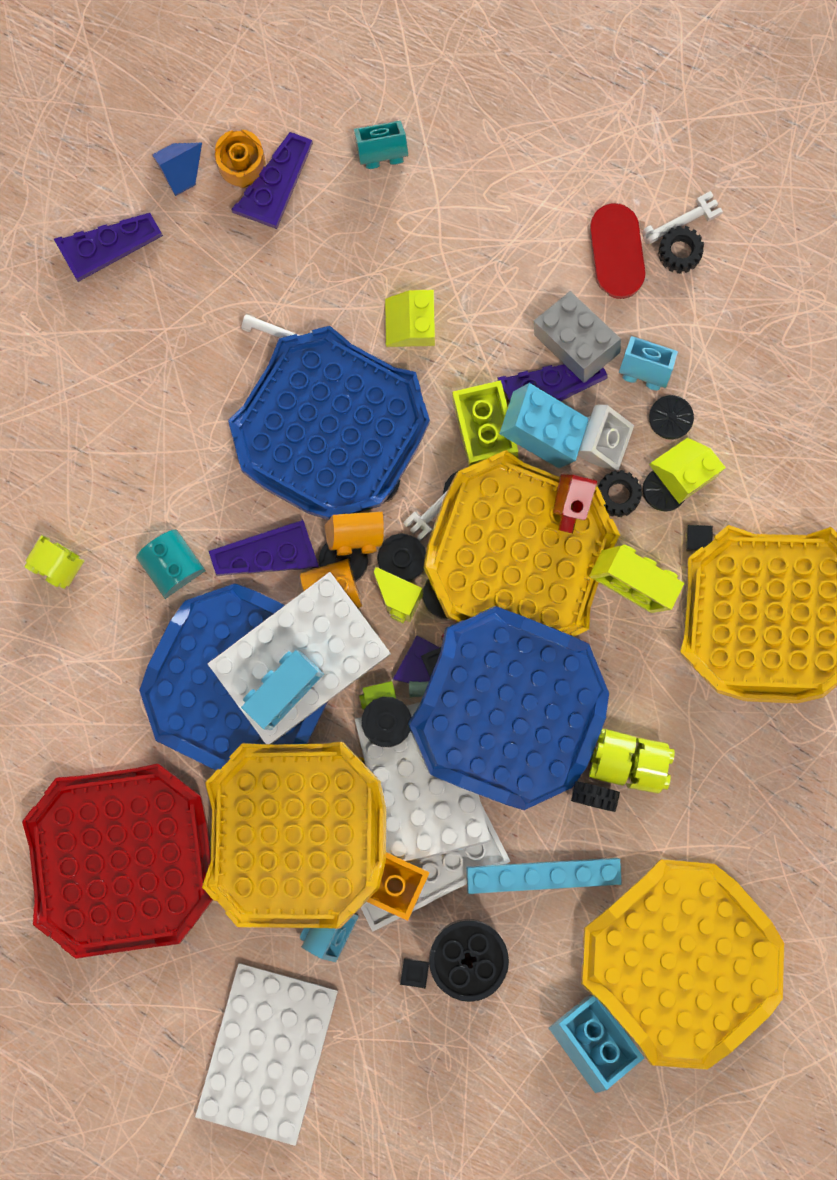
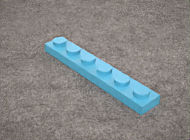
(543, 875)

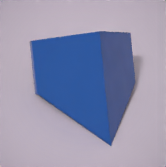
(179, 165)

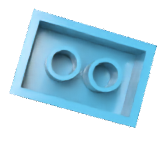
(544, 426)
(281, 689)
(596, 1044)

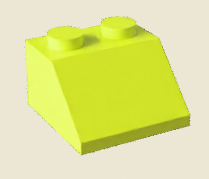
(410, 319)
(687, 468)
(398, 595)

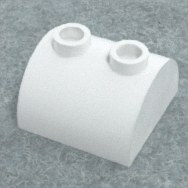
(605, 438)

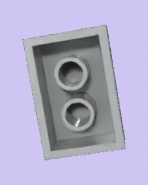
(577, 336)

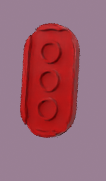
(617, 250)

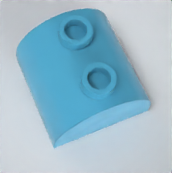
(648, 363)
(327, 942)

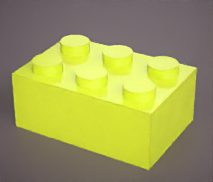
(480, 418)
(637, 578)

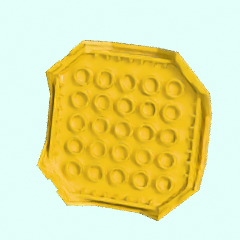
(505, 550)
(764, 615)
(295, 835)
(685, 964)

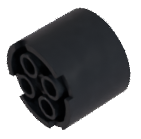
(488, 969)

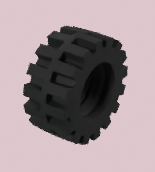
(683, 235)
(631, 484)
(595, 796)

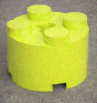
(54, 561)
(612, 757)
(650, 766)

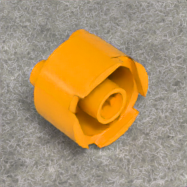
(251, 157)

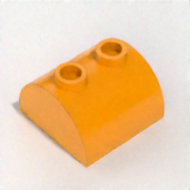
(355, 531)
(342, 573)
(399, 887)

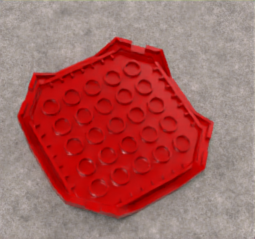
(118, 860)

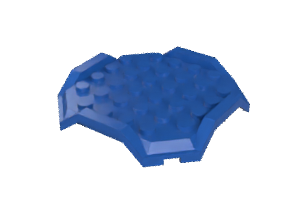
(329, 425)
(185, 697)
(510, 709)

